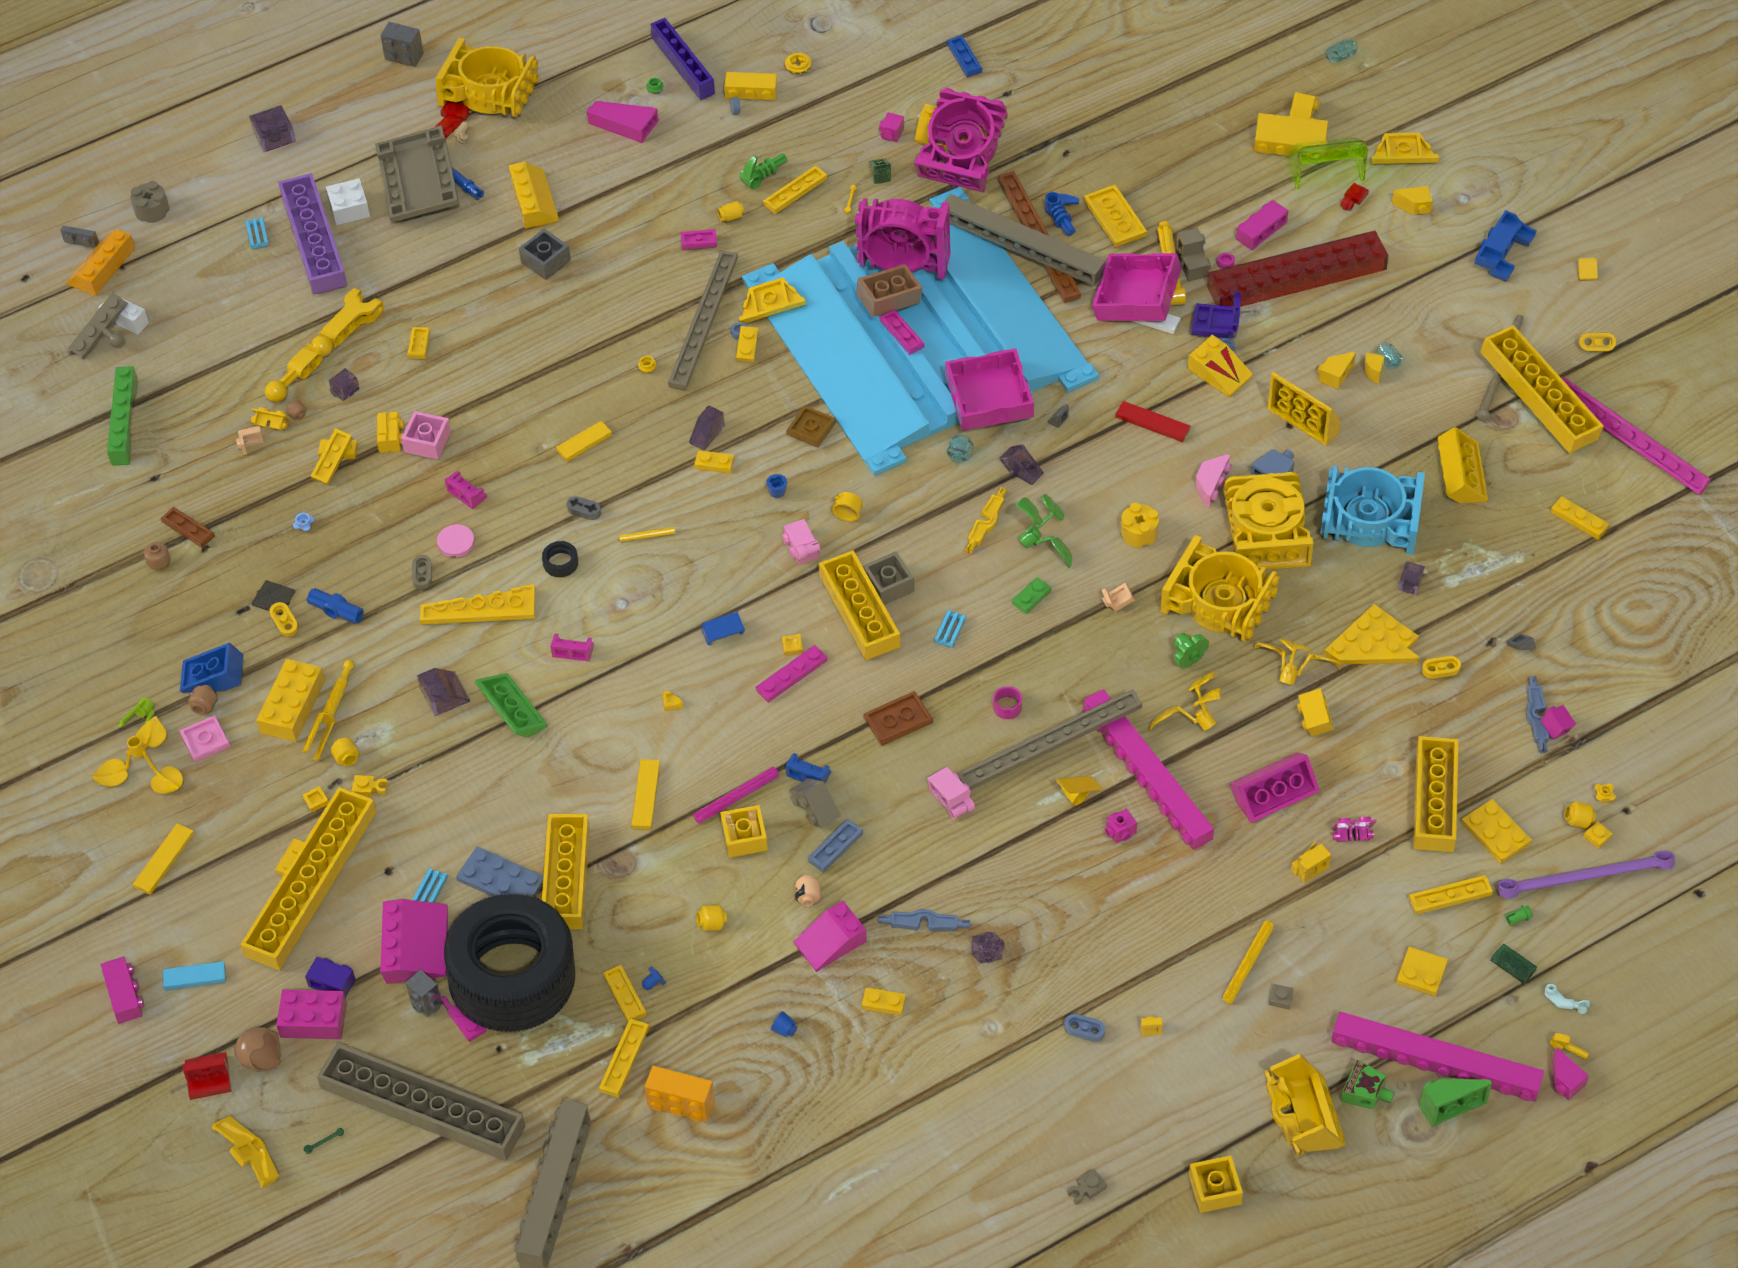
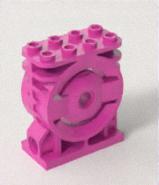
(948, 125)
(902, 225)

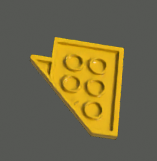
(1374, 640)

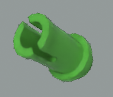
(1519, 915)

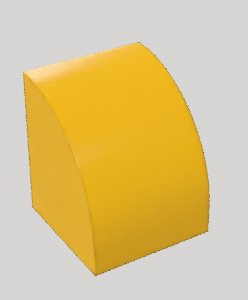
(1373, 366)

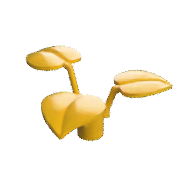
(1290, 671)
(1203, 715)
(149, 735)

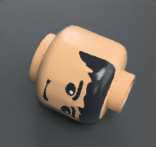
(807, 890)

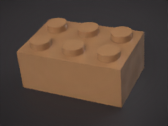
(889, 290)

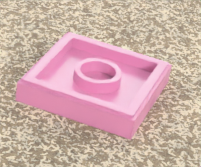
(204, 738)

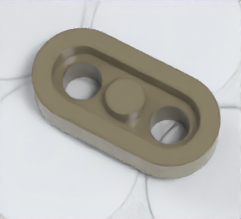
(421, 573)

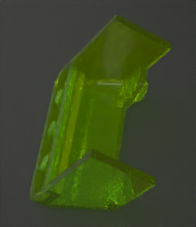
(1328, 151)

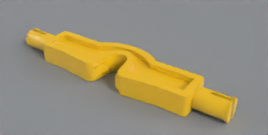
(982, 527)
(1280, 1102)

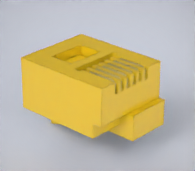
(1312, 862)

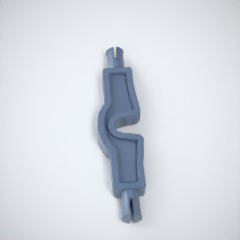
(1536, 705)
(912, 920)

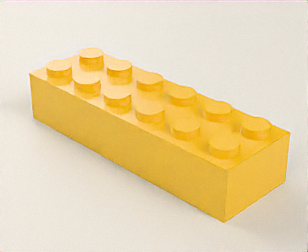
(859, 605)
(1436, 794)
(567, 866)

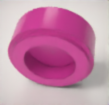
(1225, 260)

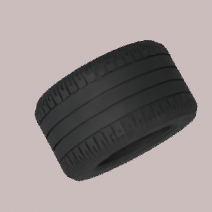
(517, 999)

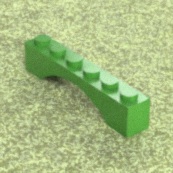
(119, 432)

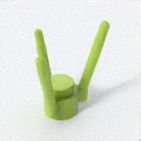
(142, 709)

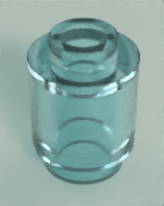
(1392, 357)

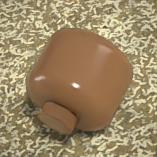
(296, 409)

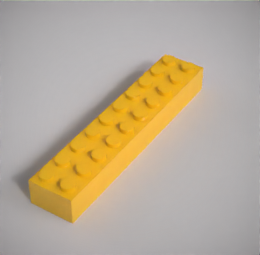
(308, 879)

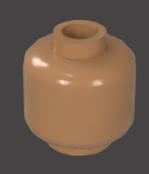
(157, 555)
(202, 699)

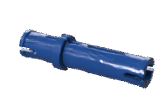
(467, 185)

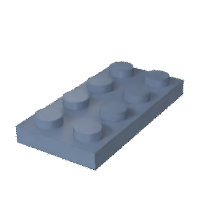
(498, 875)

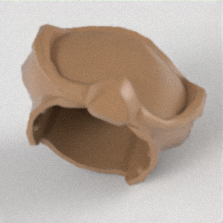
(258, 1049)

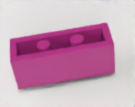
(1262, 224)
(122, 989)

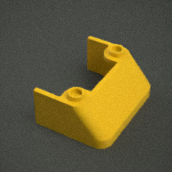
(1311, 1104)

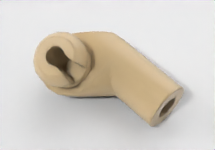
(460, 132)

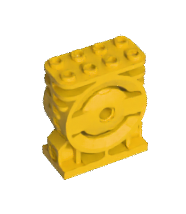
(482, 81)
(1259, 522)
(1223, 600)

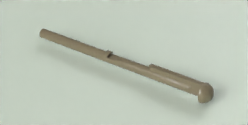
(1483, 414)

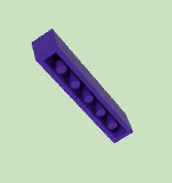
(682, 58)

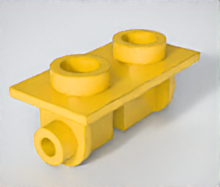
(277, 419)

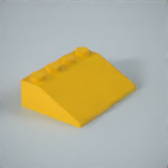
(1302, 410)

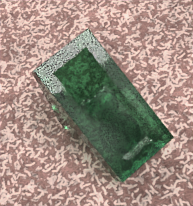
(881, 170)

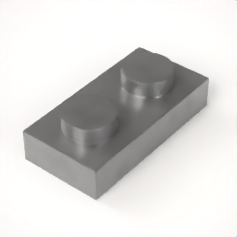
(79, 236)

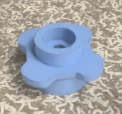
(300, 519)

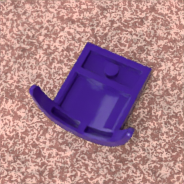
(1217, 319)

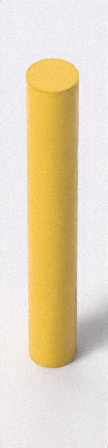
(647, 534)

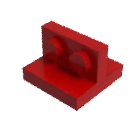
(207, 1075)

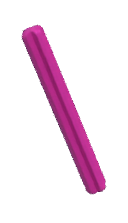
(735, 795)

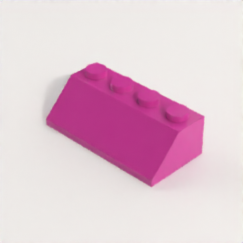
(1275, 786)

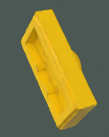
(419, 343)

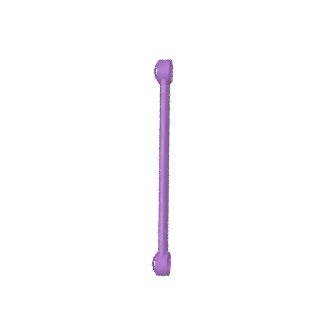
(1510, 888)

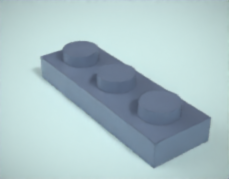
(835, 845)

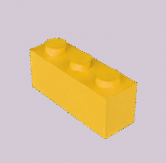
(751, 86)

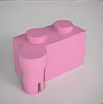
(800, 542)
(951, 792)

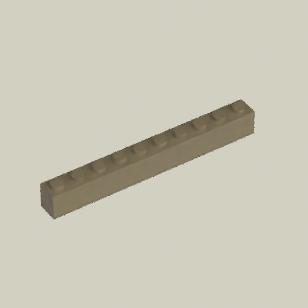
(1025, 240)

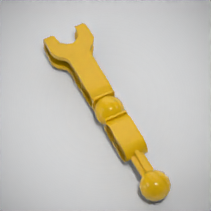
(331, 336)

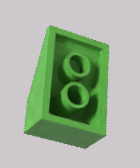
(1452, 1097)

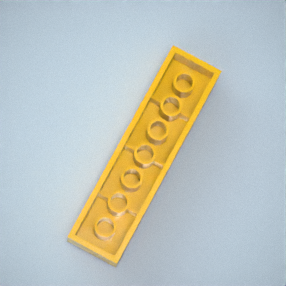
(1541, 389)

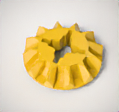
(803, 59)

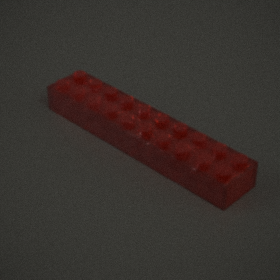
(1299, 270)

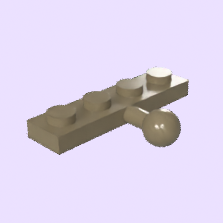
(99, 326)

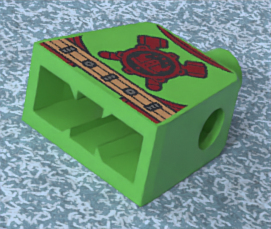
(1366, 1087)

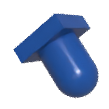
(652, 979)

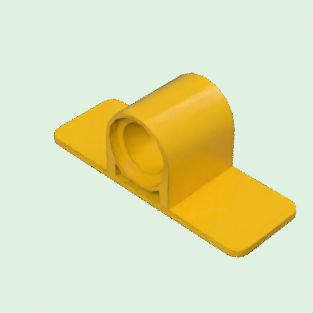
(1078, 788)

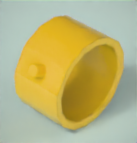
(844, 513)

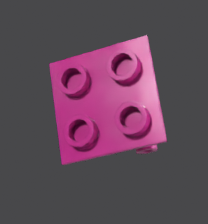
(1344, 824)

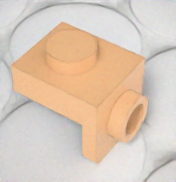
(249, 437)
(1118, 597)

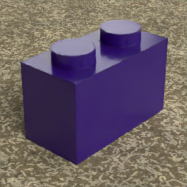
(328, 976)

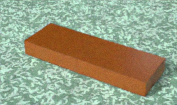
(187, 527)

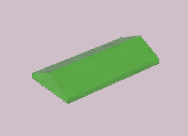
(512, 704)

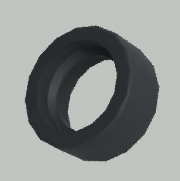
(556, 548)

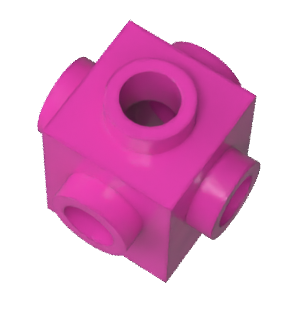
(1120, 826)

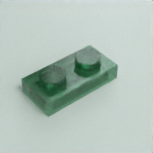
(1513, 963)

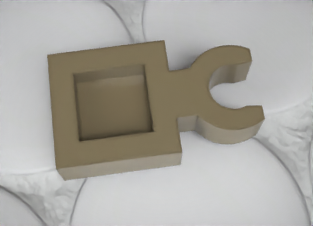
(1088, 1185)

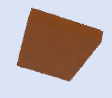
(898, 718)

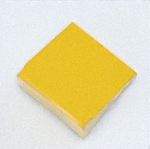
(1587, 269)

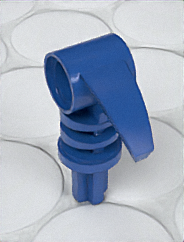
(1055, 207)

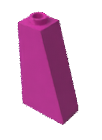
(623, 119)

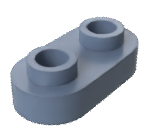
(1085, 1027)

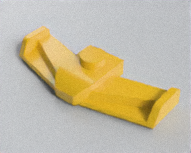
(248, 1149)

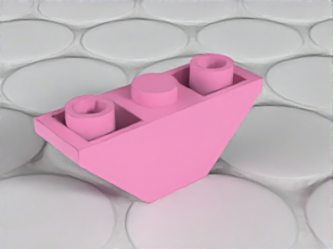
(1212, 477)

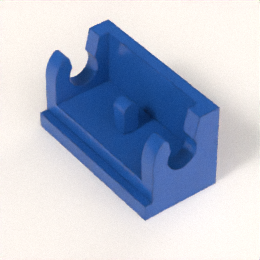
(722, 627)
(803, 770)

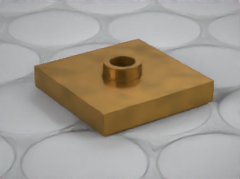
(811, 426)

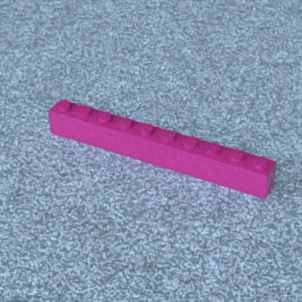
(1154, 777)
(1436, 1056)

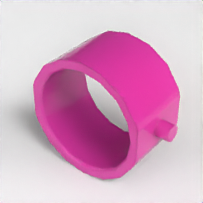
(1007, 713)

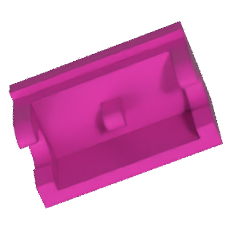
(464, 490)
(571, 649)

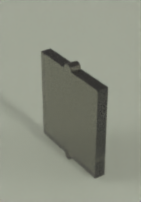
(272, 593)

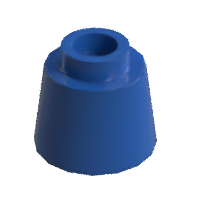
(777, 485)
(784, 1025)

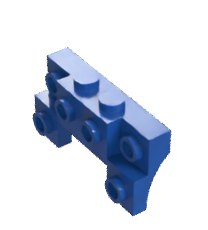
(1500, 241)

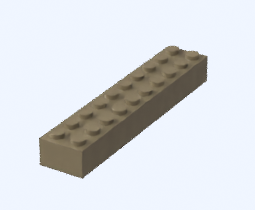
(421, 1102)

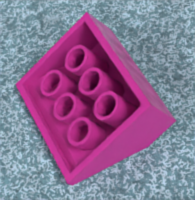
(413, 939)

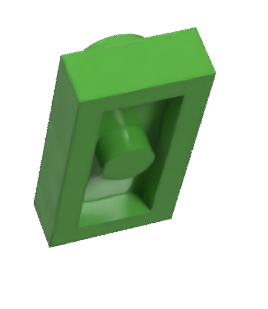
(1031, 595)

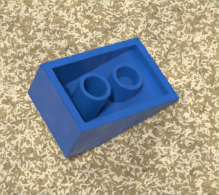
(216, 668)

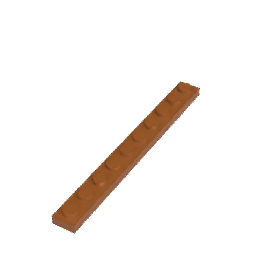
(1028, 217)

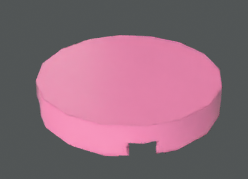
(455, 541)

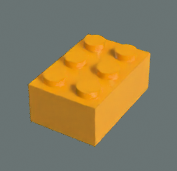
(679, 1094)

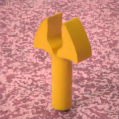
(1562, 1042)

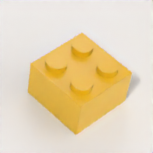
(744, 831)
(1215, 1184)

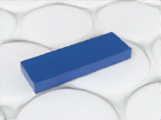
(964, 56)

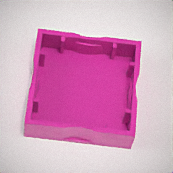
(1137, 287)
(989, 389)

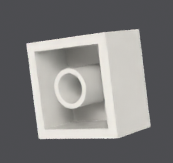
(347, 201)

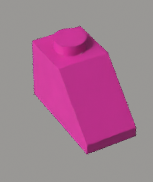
(1567, 1076)

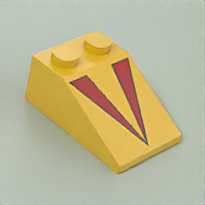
(1219, 366)

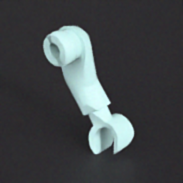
(1564, 1003)

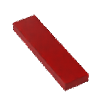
(1152, 421)

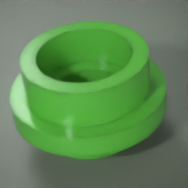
(654, 85)

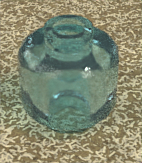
(960, 448)

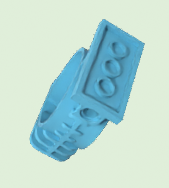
(1367, 516)

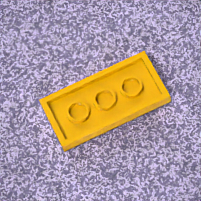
(1115, 215)

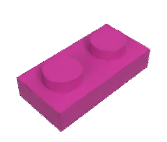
(698, 239)

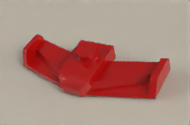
(454, 114)

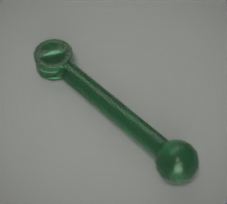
(309, 1148)

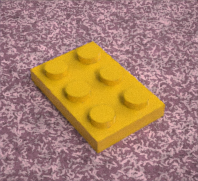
(1496, 831)

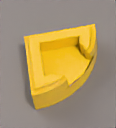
(671, 701)

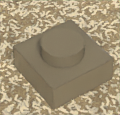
(1281, 996)

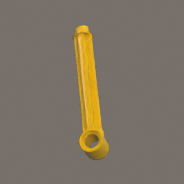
(1167, 246)

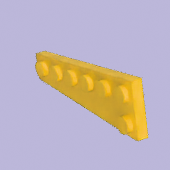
(499, 606)

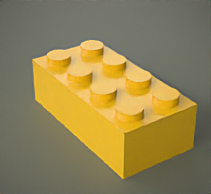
(290, 700)

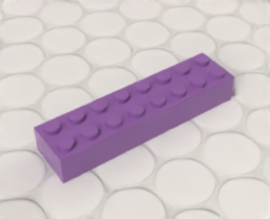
(312, 233)

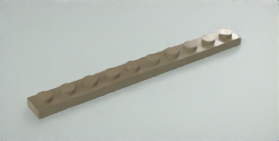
(703, 320)
(1050, 740)

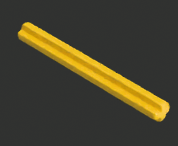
(1248, 962)

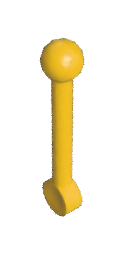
(847, 210)

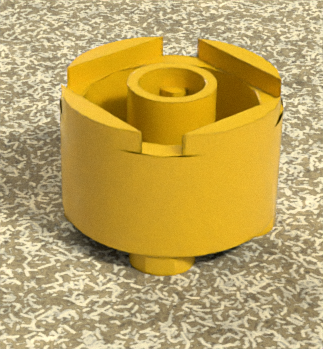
(1139, 525)

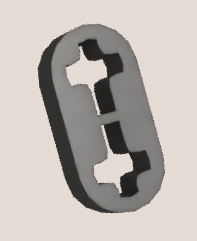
(584, 507)

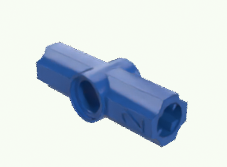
(335, 605)

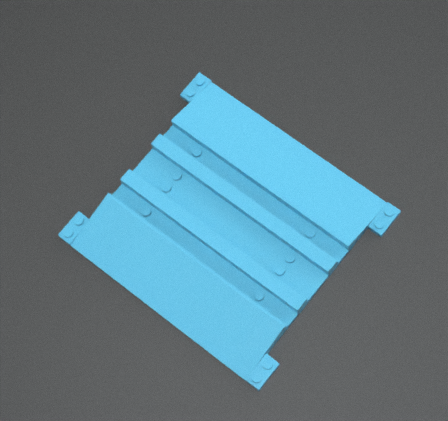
(899, 398)

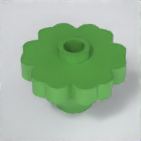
(1189, 649)

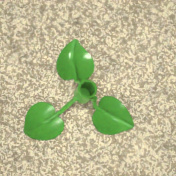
(1033, 534)

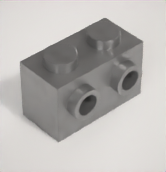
(423, 994)

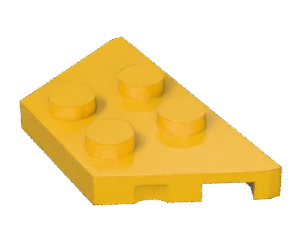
(1403, 149)
(770, 299)

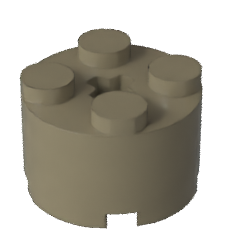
(149, 202)

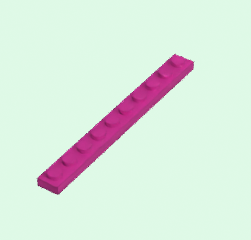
(1642, 442)

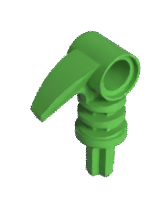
(754, 174)

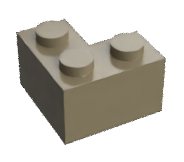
(1192, 254)
(816, 800)

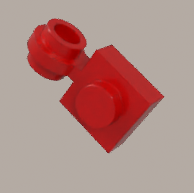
(1354, 195)

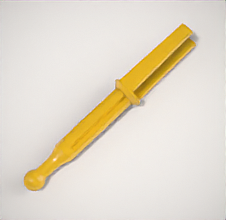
(330, 708)

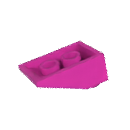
(831, 936)

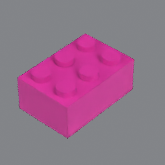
(311, 1014)

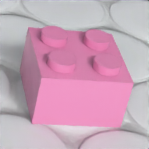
(426, 435)

